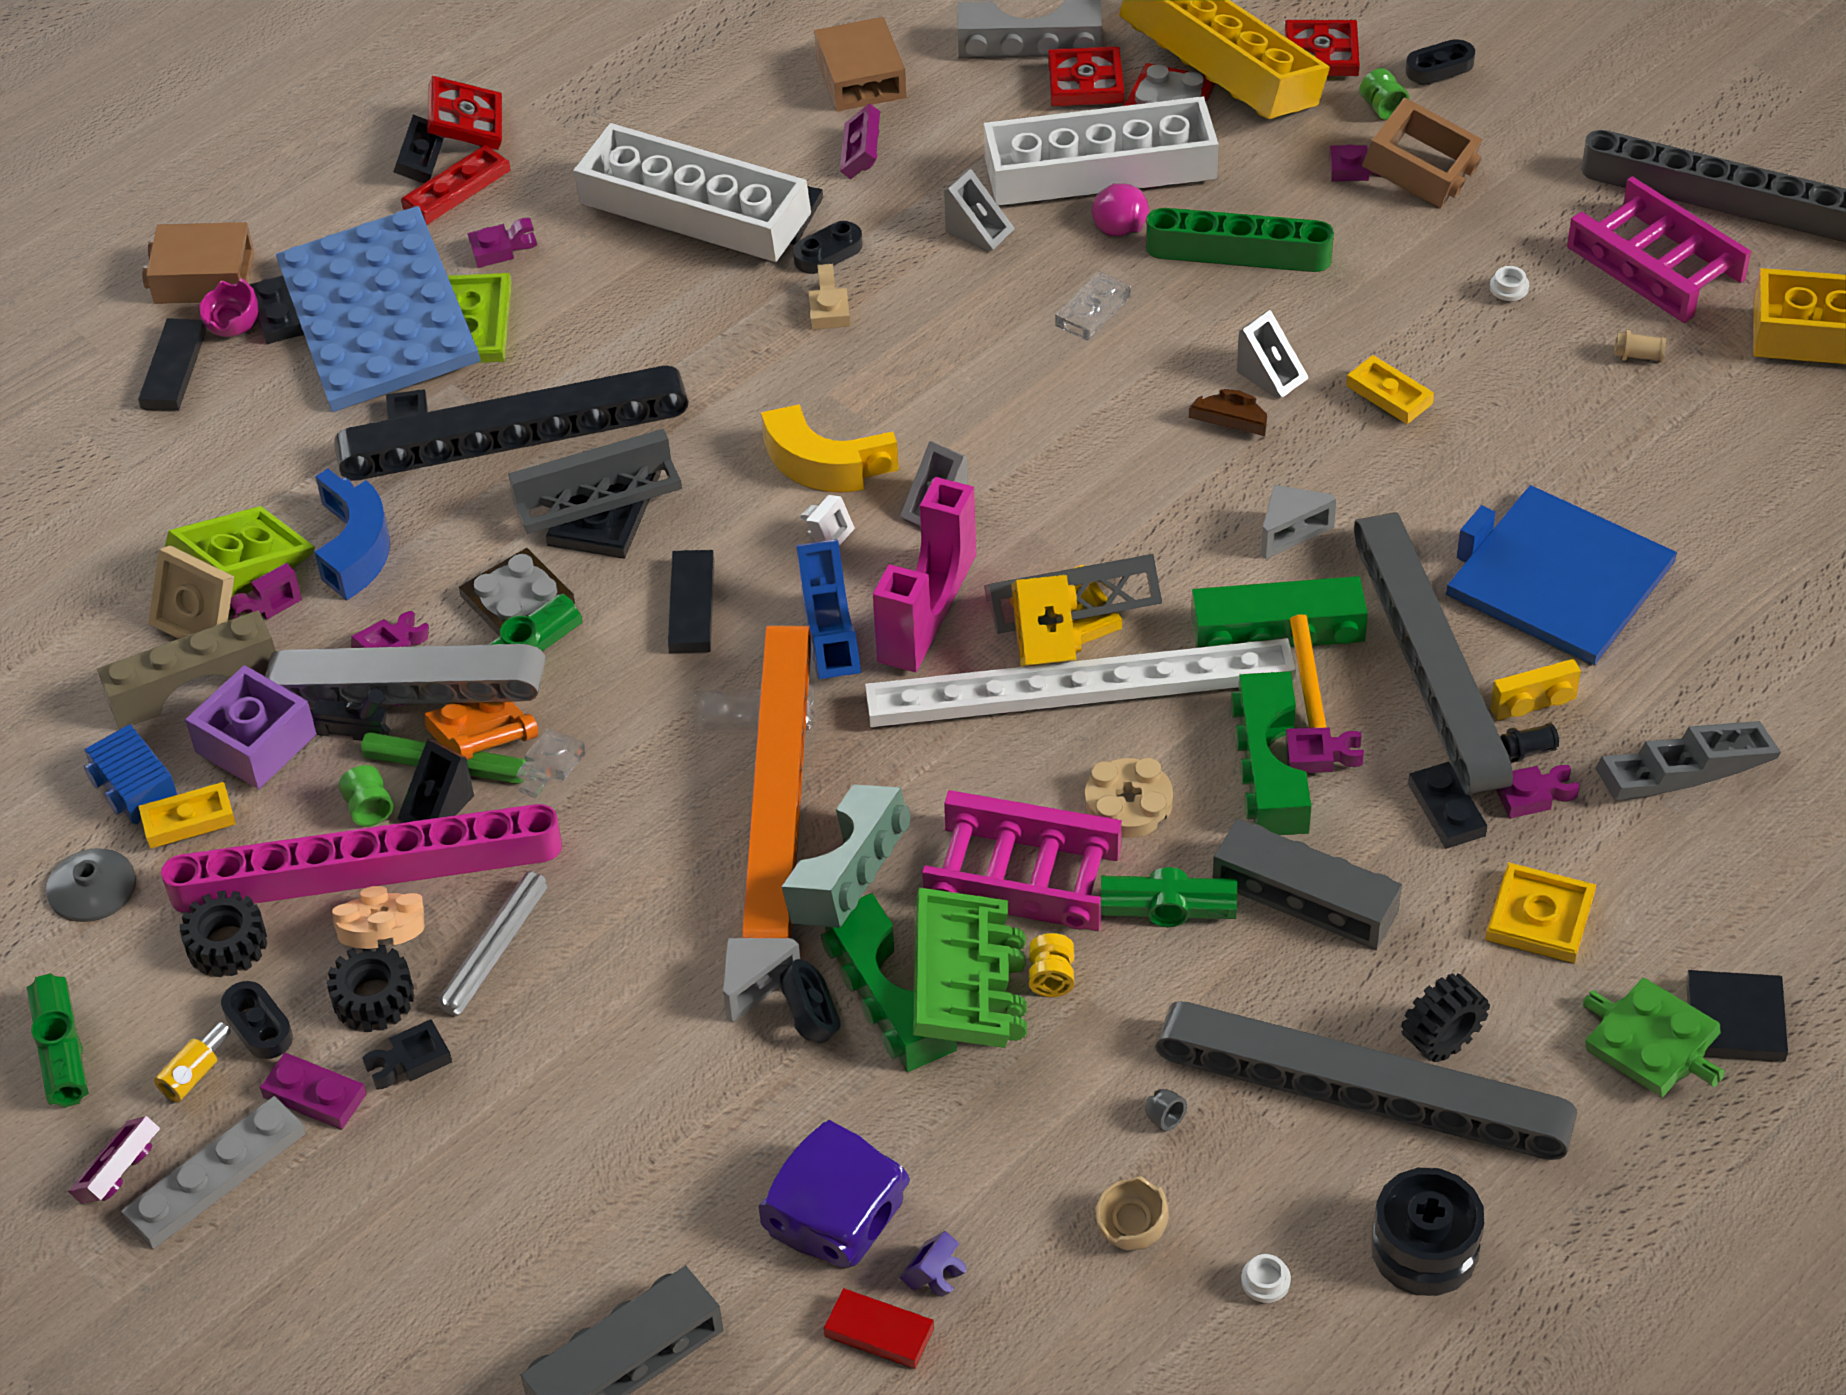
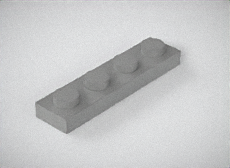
(213, 1172)

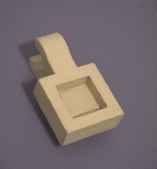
(828, 305)

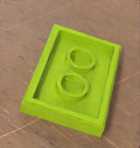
(485, 307)

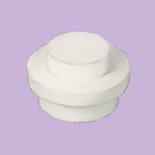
(1509, 283)
(1265, 1278)

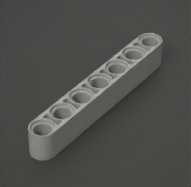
(411, 673)

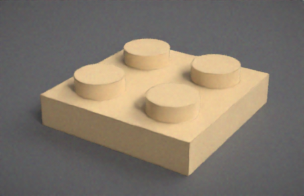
(188, 594)

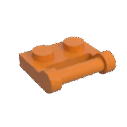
(479, 726)

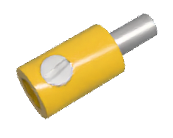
(190, 1064)

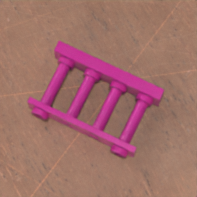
(1644, 273)
(1032, 826)

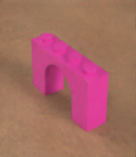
(914, 603)

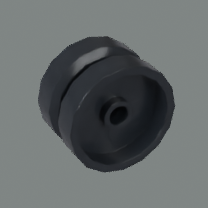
(1427, 1231)

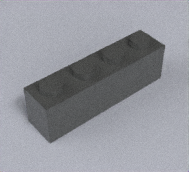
(1308, 883)
(632, 1342)

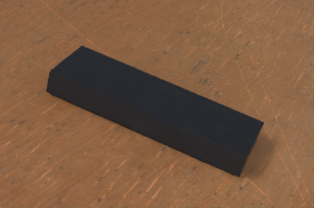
(172, 364)
(691, 601)

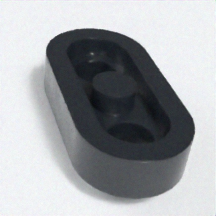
(1440, 61)
(828, 246)
(809, 1001)
(258, 1023)

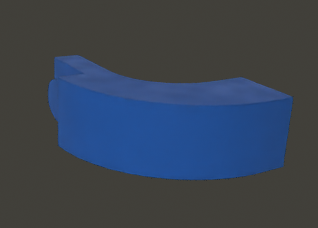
(363, 546)
(827, 610)

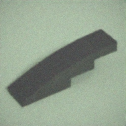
(1695, 759)

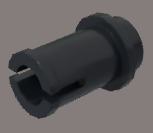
(1530, 741)

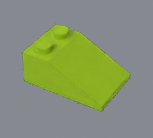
(242, 545)

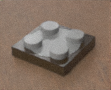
(512, 589)

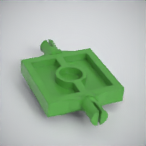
(1653, 1037)

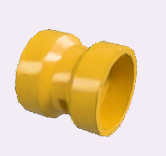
(1051, 965)

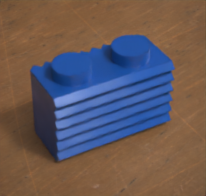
(127, 772)

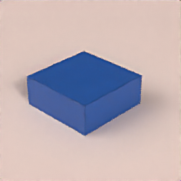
(1475, 532)

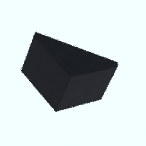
(438, 786)

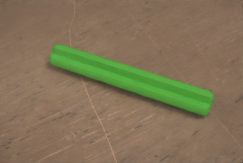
(409, 752)

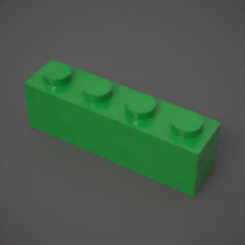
(1263, 612)

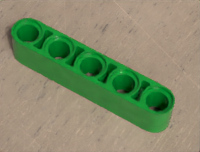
(1239, 239)

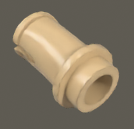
(1639, 346)

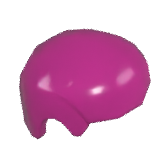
(1120, 209)
(229, 309)

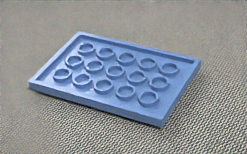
(377, 308)

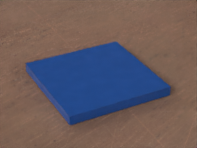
(1561, 574)

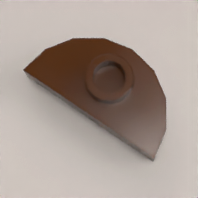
(1232, 410)

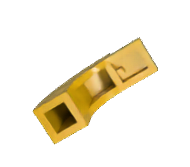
(822, 461)

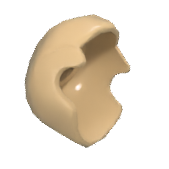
(1132, 1213)

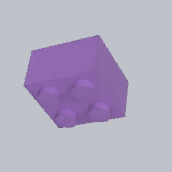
(251, 726)

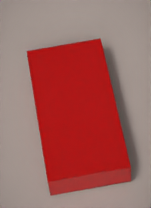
(879, 1328)

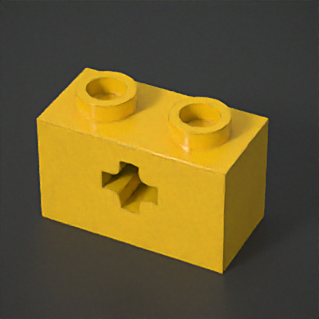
(1034, 641)

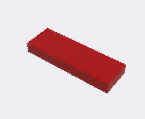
(457, 183)

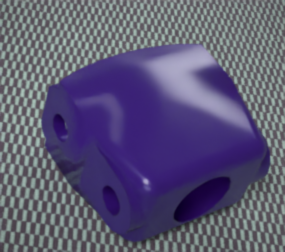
(833, 1196)

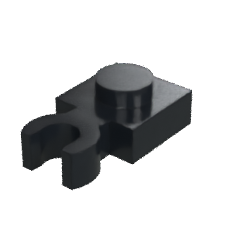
(412, 1052)

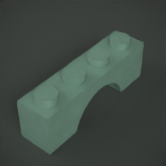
(829, 886)

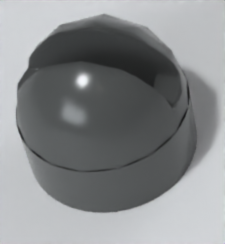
(1165, 1109)

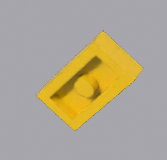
(1390, 389)
(1535, 689)
(186, 815)

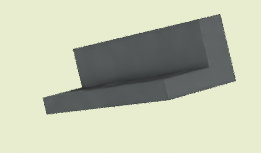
(591, 475)
(1083, 576)

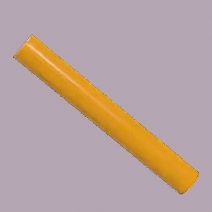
(1307, 671)

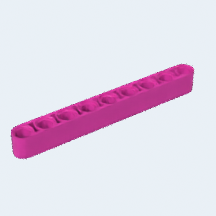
(366, 857)

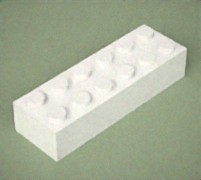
(1100, 147)
(693, 192)

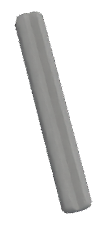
(492, 943)

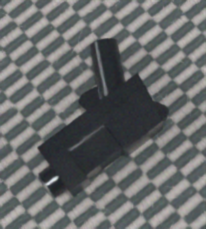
(351, 717)

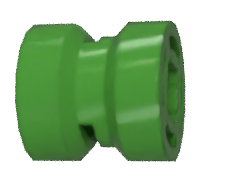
(1382, 92)
(365, 795)

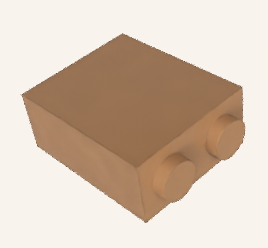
(860, 63)
(194, 258)

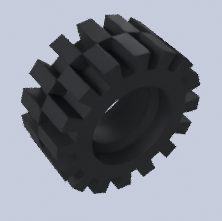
(229, 952)
(372, 1008)
(1445, 1017)

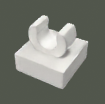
(828, 520)

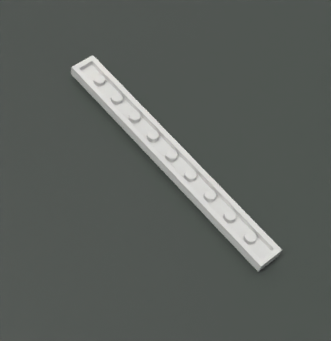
(1073, 682)

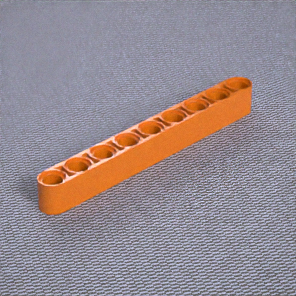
(777, 780)

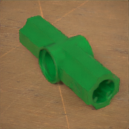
(542, 626)
(1168, 897)
(57, 1040)

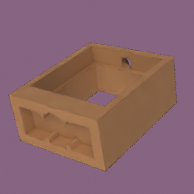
(1414, 173)

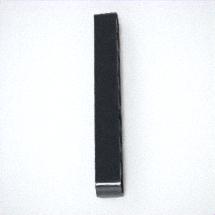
(510, 422)

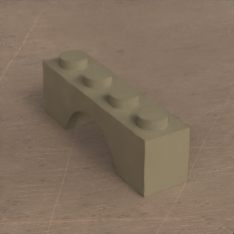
(144, 681)

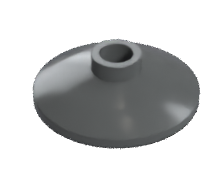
(90, 885)

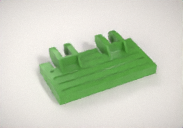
(965, 968)

